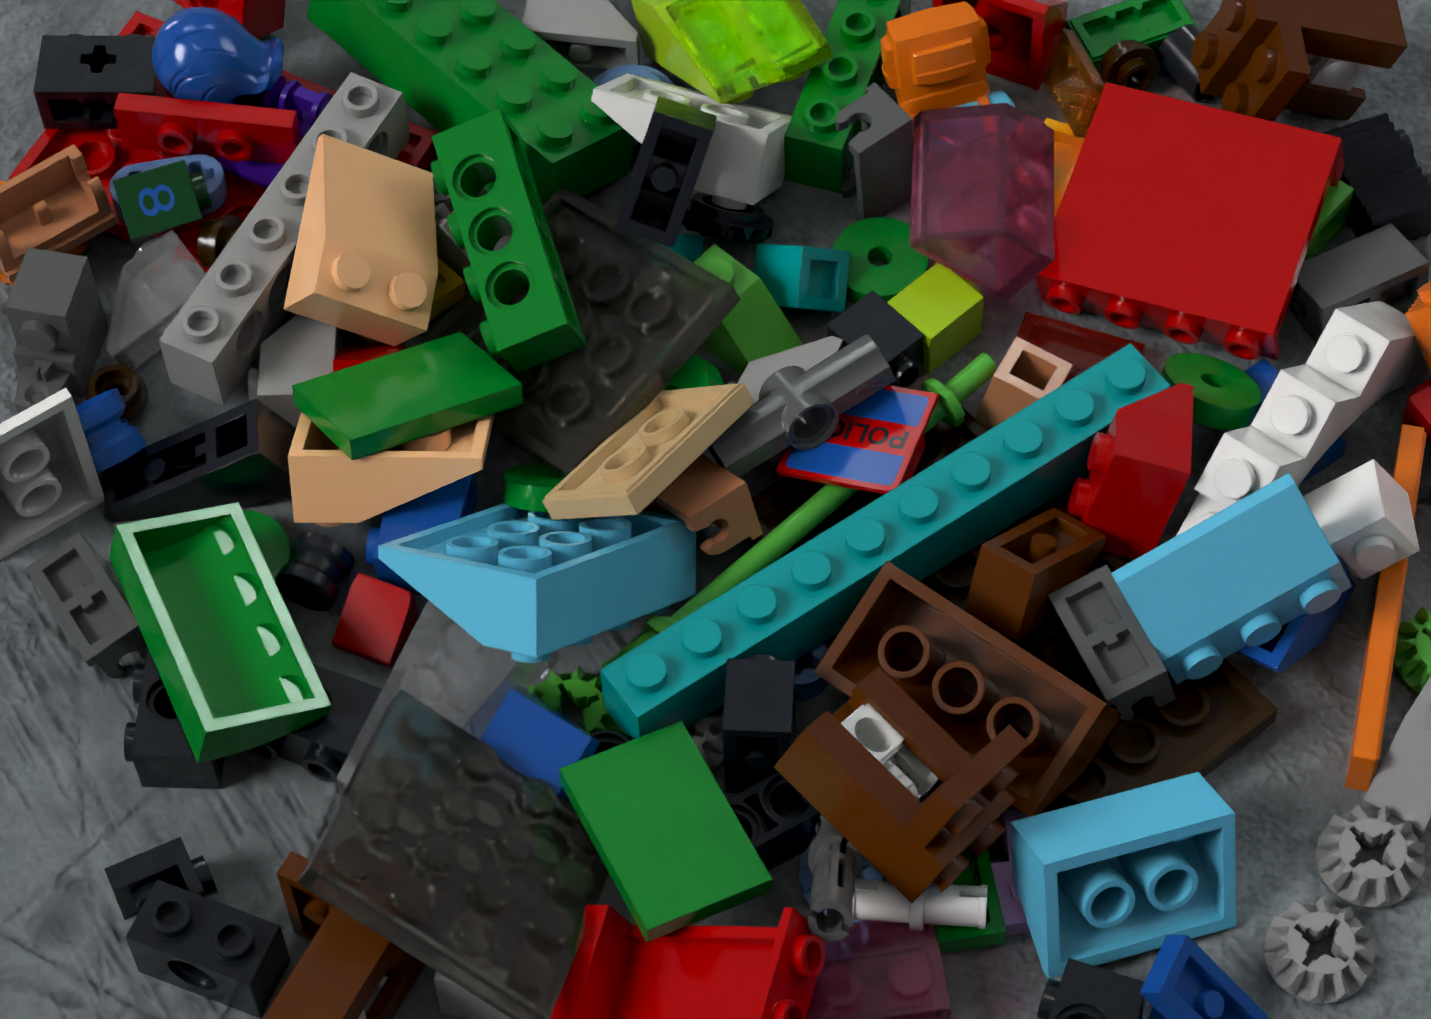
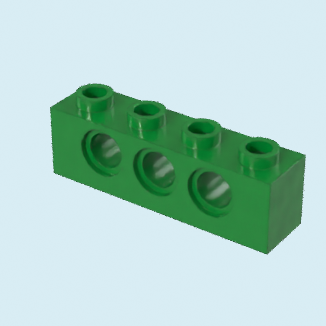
(812, 145)
(546, 319)

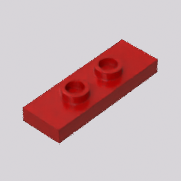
(207, 128)

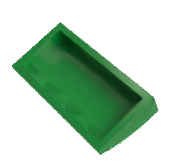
(217, 629)

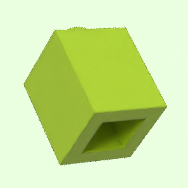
(944, 310)

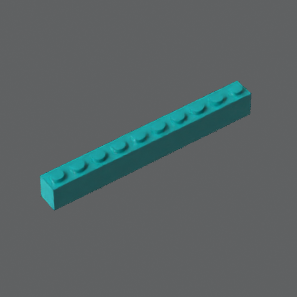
(913, 526)

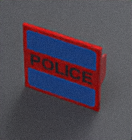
(872, 445)

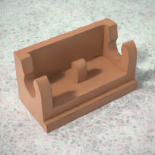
(51, 209)
(710, 495)

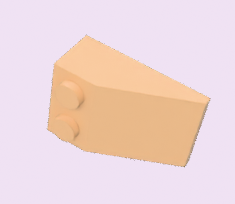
(365, 244)
(339, 490)

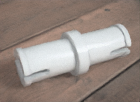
(954, 907)

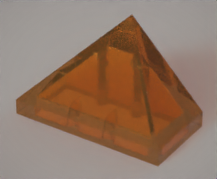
(1074, 83)

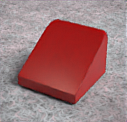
(375, 620)

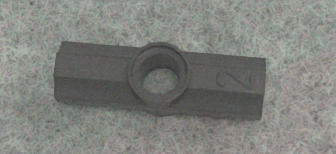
(802, 406)

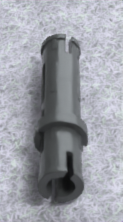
(834, 871)

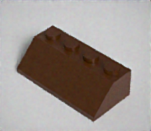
(971, 683)

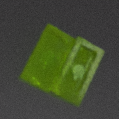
(749, 41)

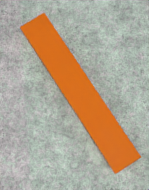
(1383, 629)

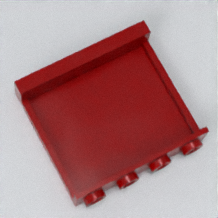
(1189, 220)
(691, 971)

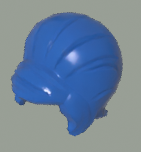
(213, 57)

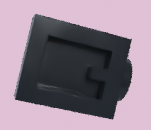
(169, 862)

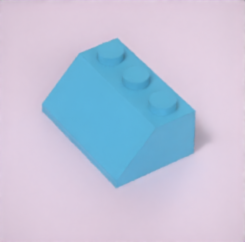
(1233, 580)
(1126, 872)

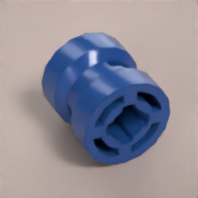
(106, 435)

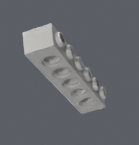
(246, 287)

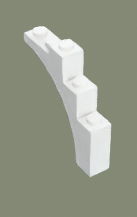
(1352, 366)

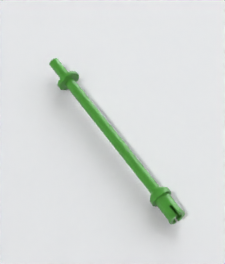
(818, 506)

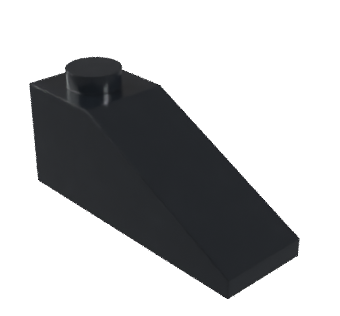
(209, 465)

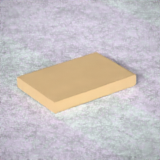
(647, 452)

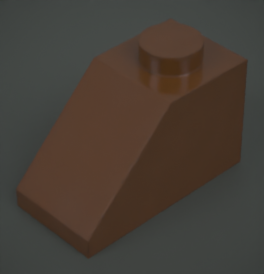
(1027, 565)

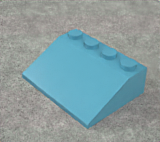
(547, 582)

